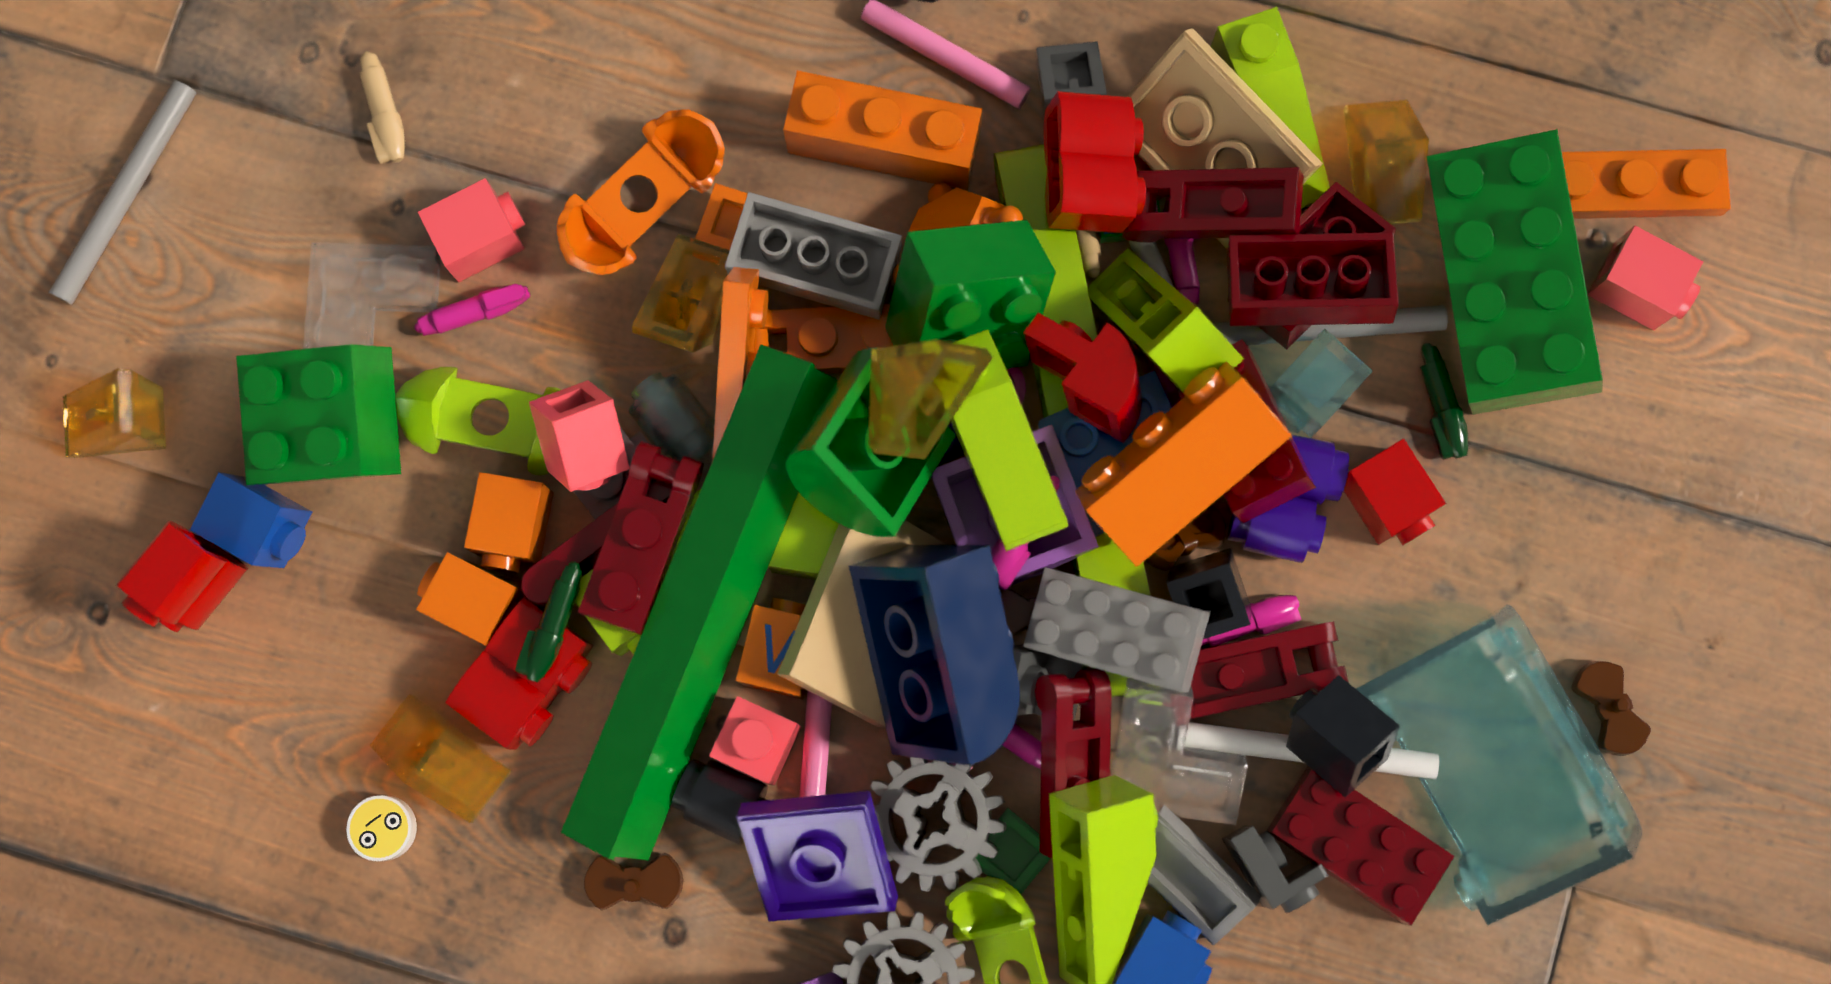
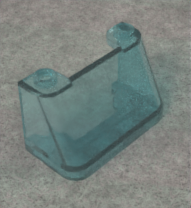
(1515, 765)

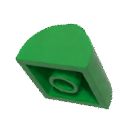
(842, 473)

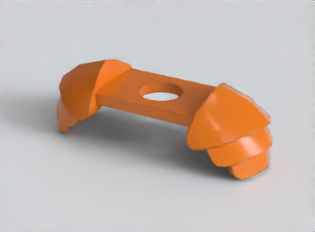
(679, 154)

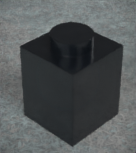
(1212, 586)
(1340, 734)

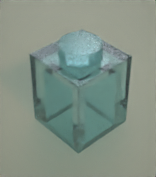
(1318, 384)

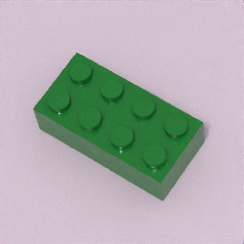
(1515, 273)

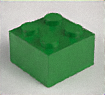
(971, 282)
(318, 414)

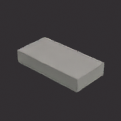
(1198, 880)

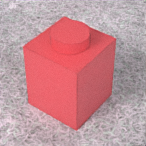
(473, 229)
(1647, 279)
(580, 436)
(755, 741)

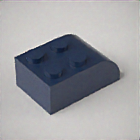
(939, 650)

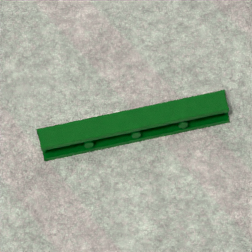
(698, 612)

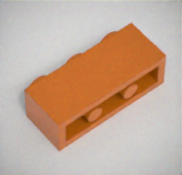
(882, 130)
(1180, 462)

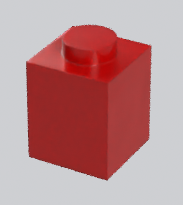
(1393, 494)

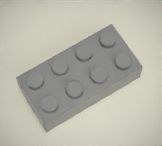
(815, 255)
(1116, 630)

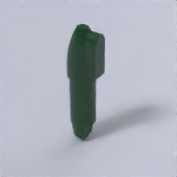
(1448, 418)
(544, 642)

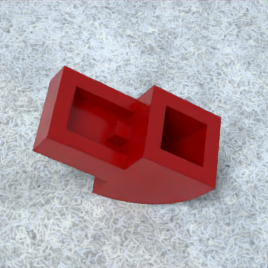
(1097, 375)

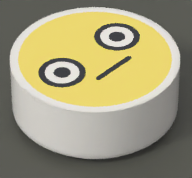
(381, 828)

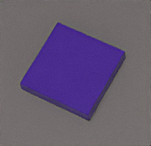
(818, 856)

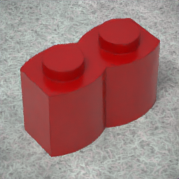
(1092, 162)
(179, 579)
(507, 702)

